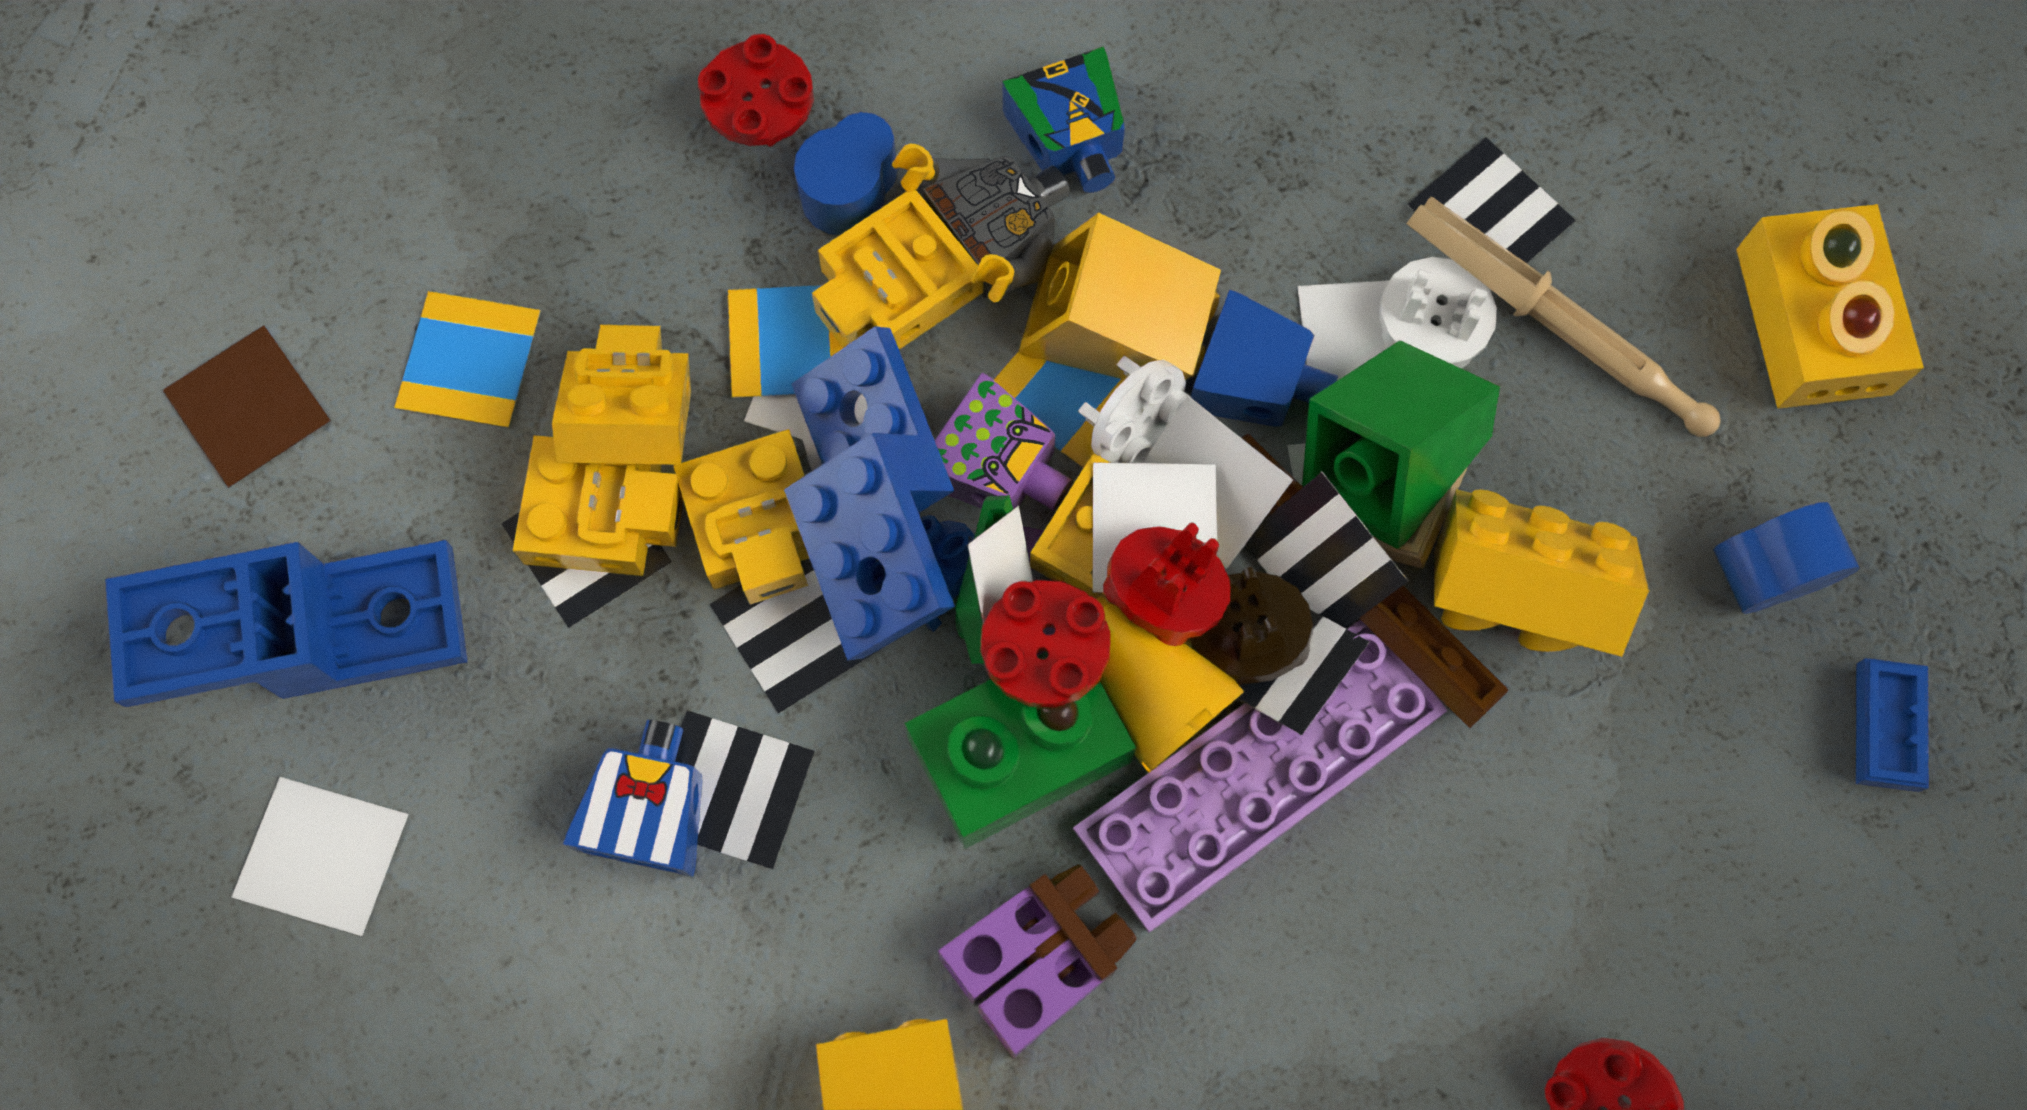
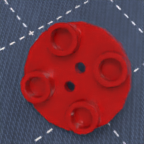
(740, 74)
(1168, 582)
(1015, 636)
(1607, 1069)

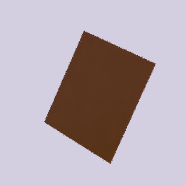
(246, 406)

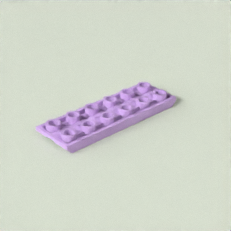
(1250, 785)

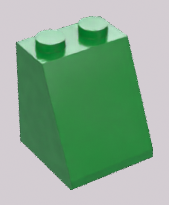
(1398, 436)

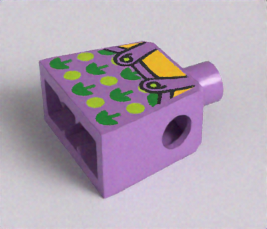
(999, 450)

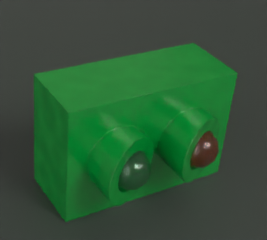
(1009, 759)

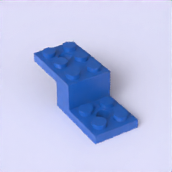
(870, 495)
(283, 622)

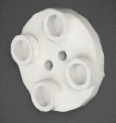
(1463, 321)
(1136, 411)

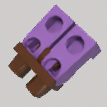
(1054, 944)

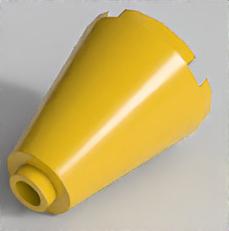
(1160, 688)

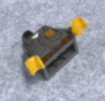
(991, 212)

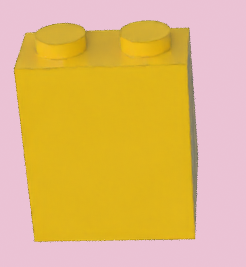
(1119, 296)
(891, 1069)

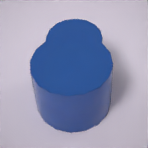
(846, 172)
(1786, 558)

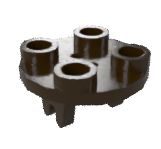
(1258, 650)

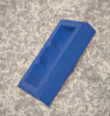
(1892, 725)

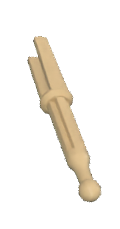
(1534, 295)

